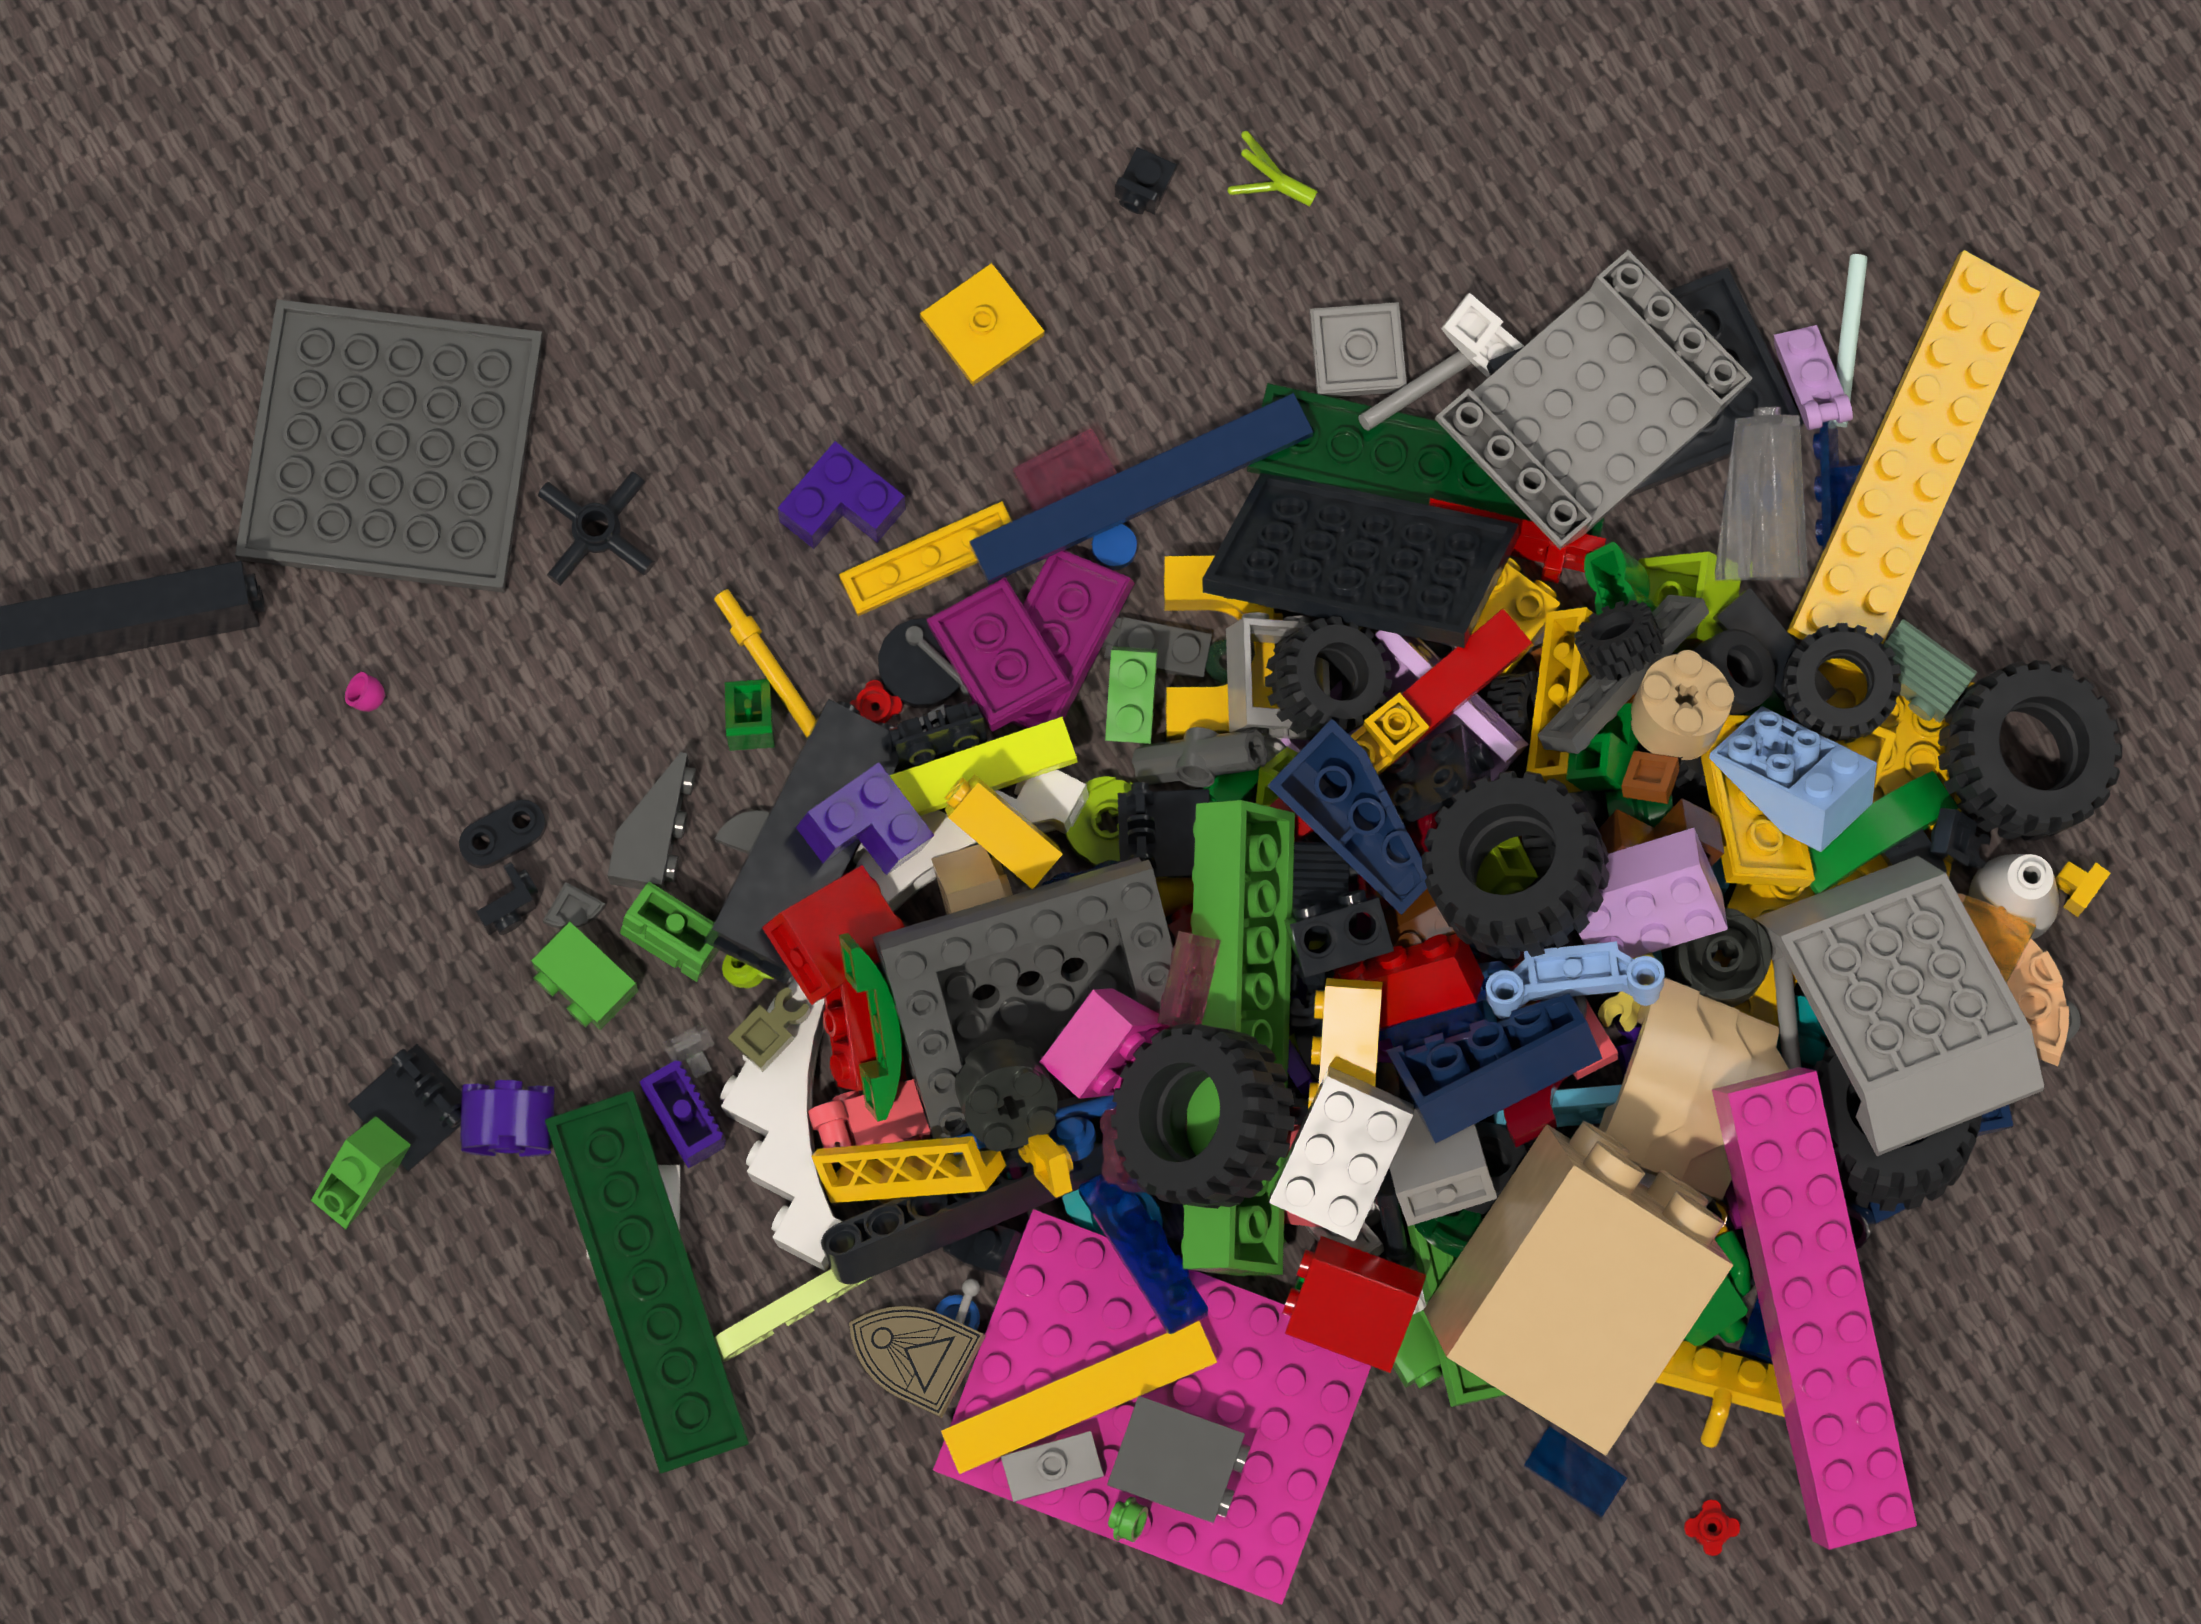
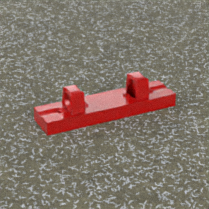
(1536, 545)

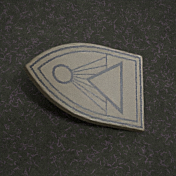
(915, 1354)

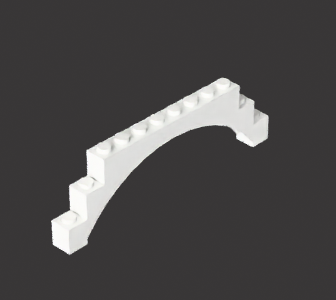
(782, 1094)

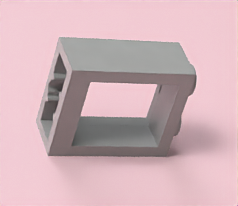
(1242, 714)

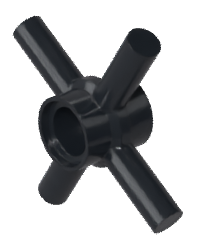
(592, 512)

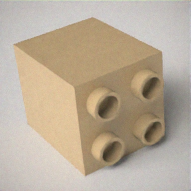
(1580, 1283)

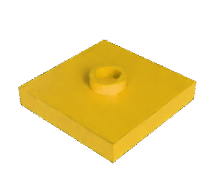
(982, 324)

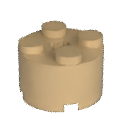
(1681, 706)

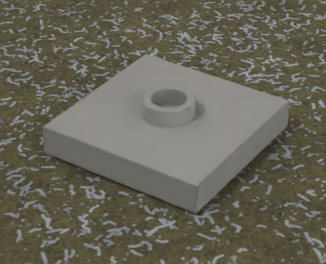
(1358, 349)

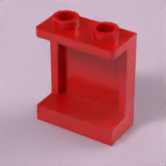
(810, 931)

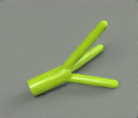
(1280, 181)

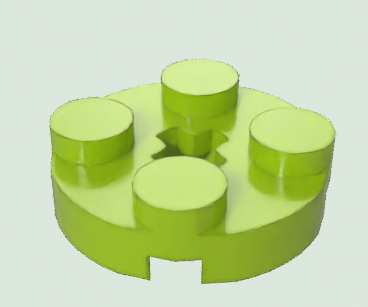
(1085, 837)

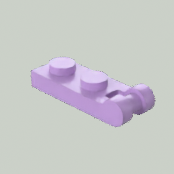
(1812, 377)

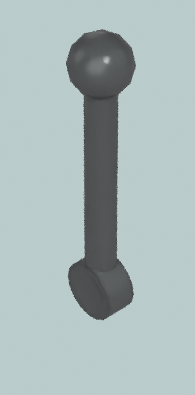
(914, 637)

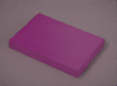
(998, 654)

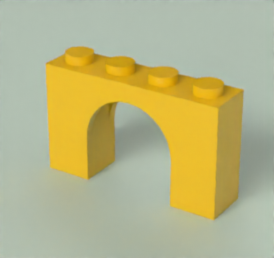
(1208, 705)

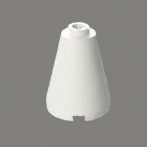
(2022, 886)

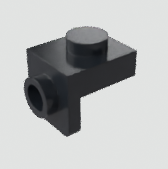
(506, 912)

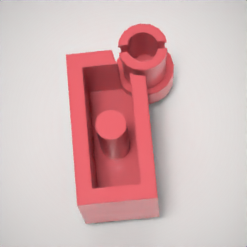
(849, 1123)

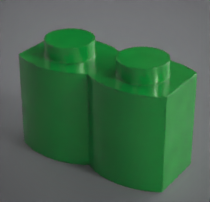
(1616, 577)

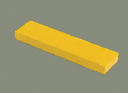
(919, 561)

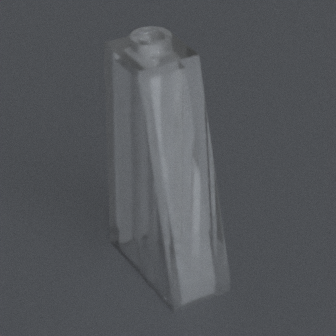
(1764, 501)

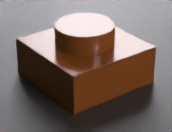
(1650, 777)

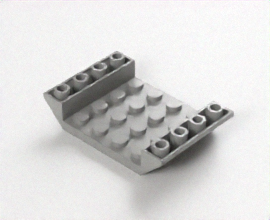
(1596, 401)
(1908, 1001)

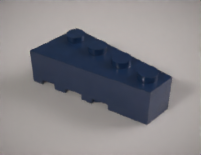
(1494, 1064)

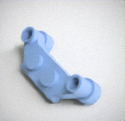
(1575, 971)

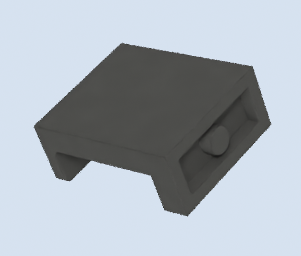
(1178, 1460)

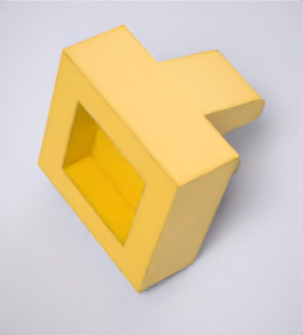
(2080, 885)

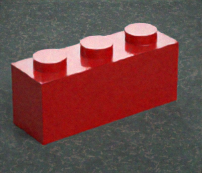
(1421, 978)

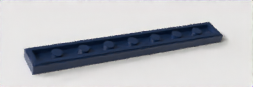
(1141, 488)

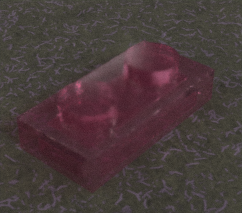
(1188, 979)

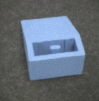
(1797, 777)

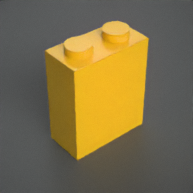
(1001, 830)

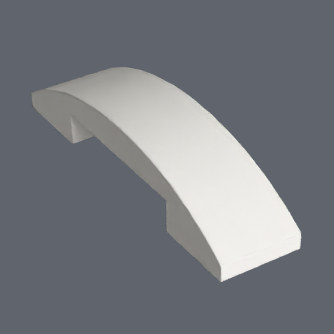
(1478, 333)

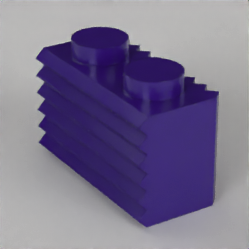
(683, 1113)

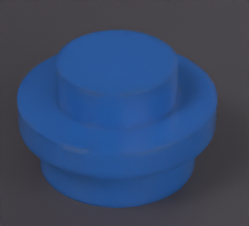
(1076, 1135)

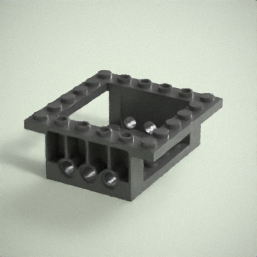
(935, 966)

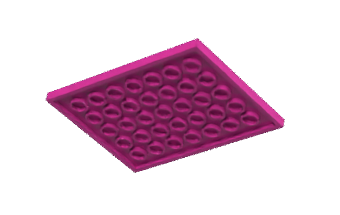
(1078, 1305)

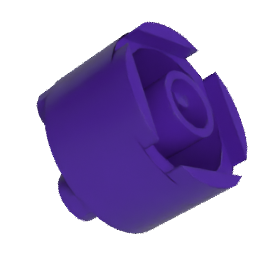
(506, 1119)

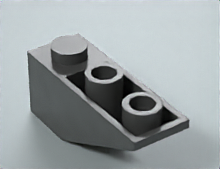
(648, 834)

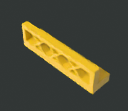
(907, 1175)

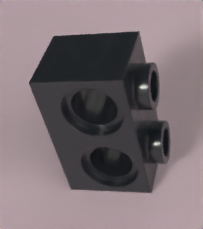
(1340, 945)

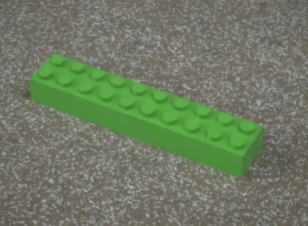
(1242, 899)

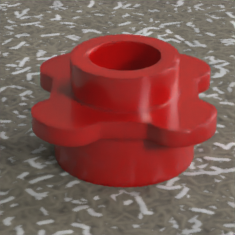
(875, 693)
(1698, 1527)

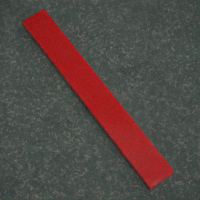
(1454, 681)

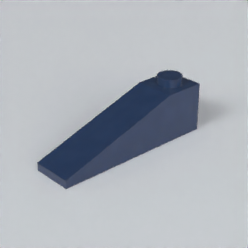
(1346, 804)

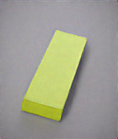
(994, 762)

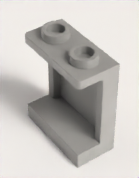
(1439, 1176)

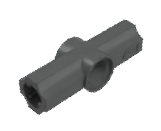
(1200, 757)

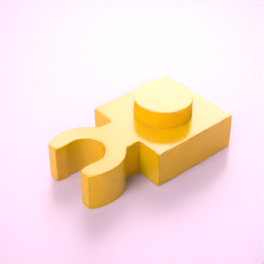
(1049, 1162)

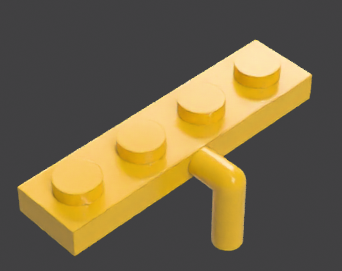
(1726, 1380)

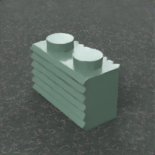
(1929, 673)

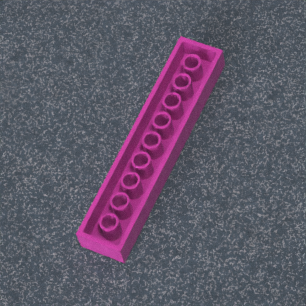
(1814, 1307)

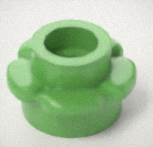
(1128, 1519)

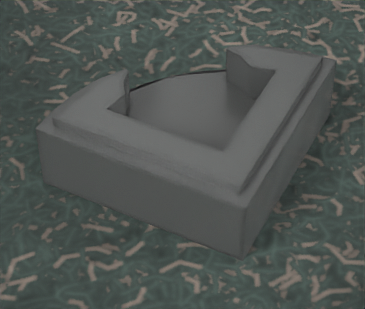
(741, 830)
(574, 907)

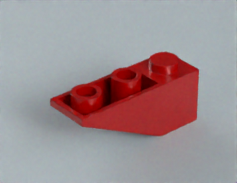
(850, 1035)

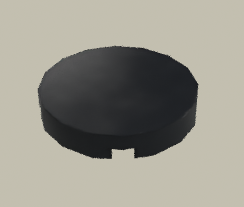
(911, 671)

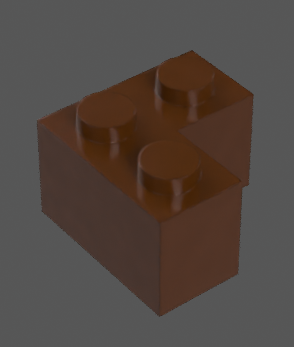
(1625, 831)

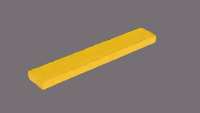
(1078, 1397)

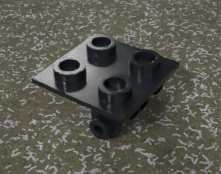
(918, 747)
(1159, 828)
(414, 1102)

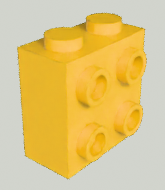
(1523, 601)

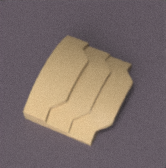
(1667, 1095)

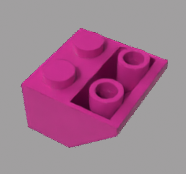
(1100, 1043)

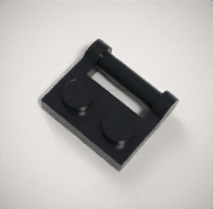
(1393, 1224)

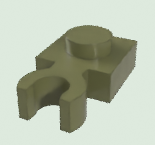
(765, 1034)

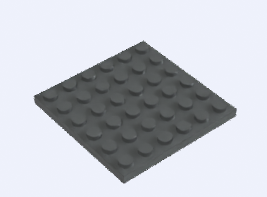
(389, 446)

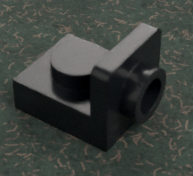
(1144, 182)
(987, 1250)

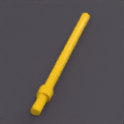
(747, 633)

